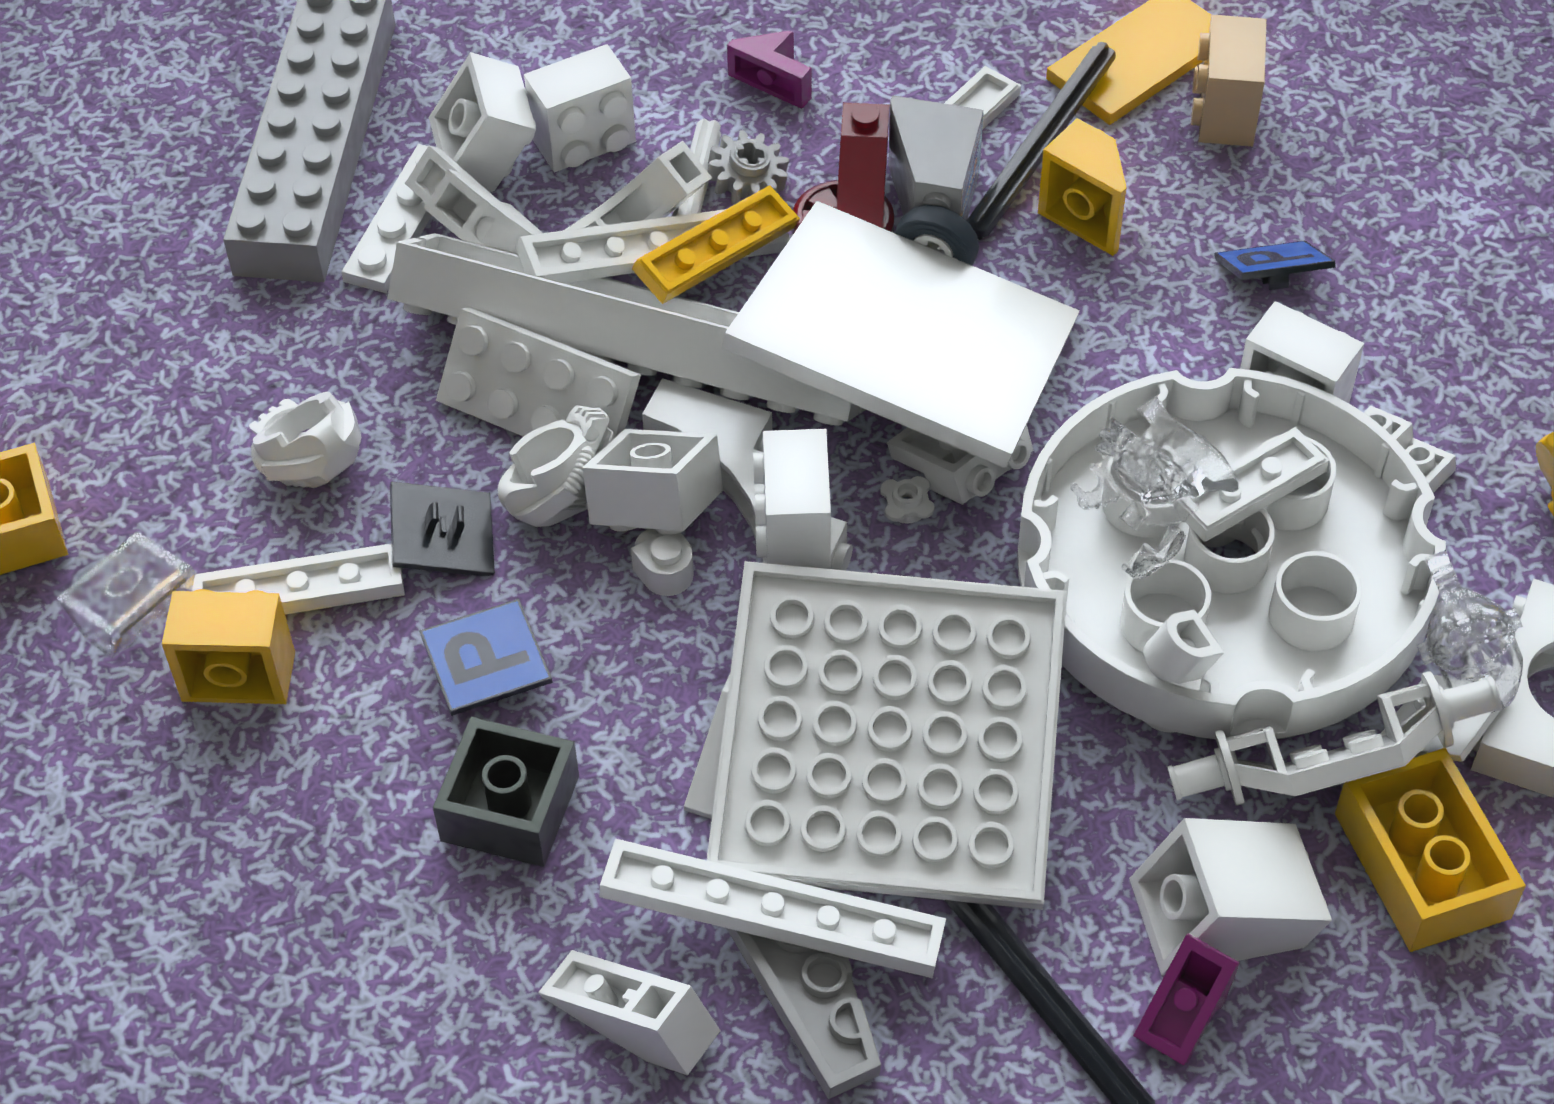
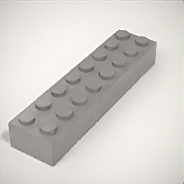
(309, 140)

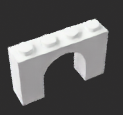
(1521, 737)

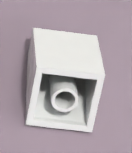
(1232, 887)

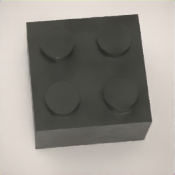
(506, 791)

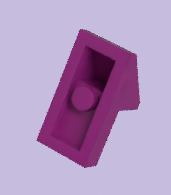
(770, 66)
(1187, 999)

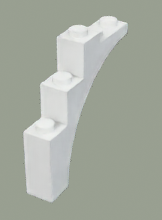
(739, 435)

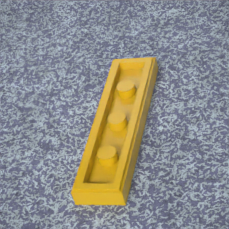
(715, 244)

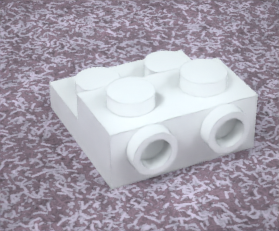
(952, 470)

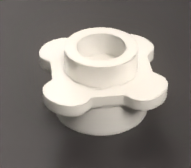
(903, 509)

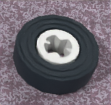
(942, 226)

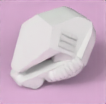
(307, 457)
(547, 466)

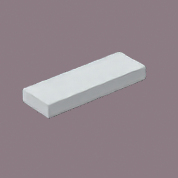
(1263, 479)

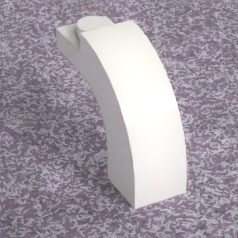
(653, 192)

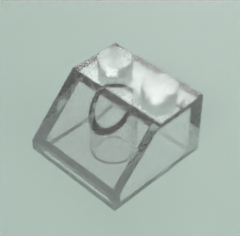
(126, 593)

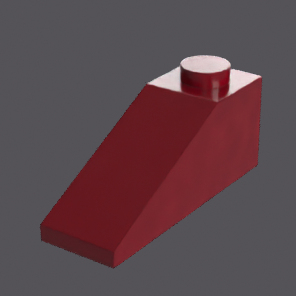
(863, 161)

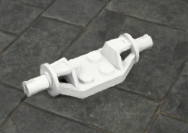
(1362, 753)

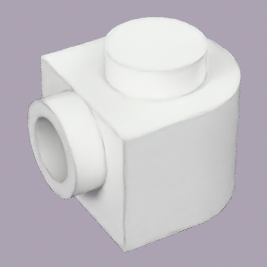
(663, 562)
(1172, 651)

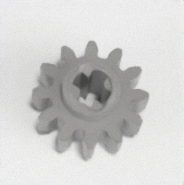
(746, 166)

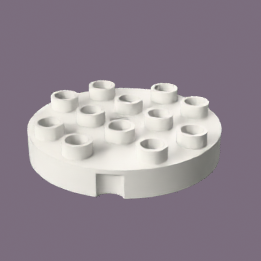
(1303, 624)

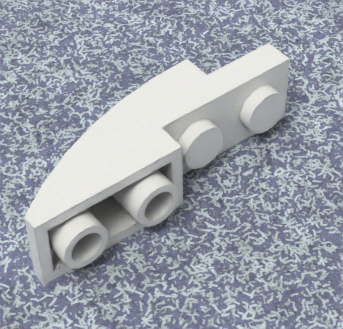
(465, 204)

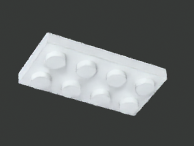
(527, 378)

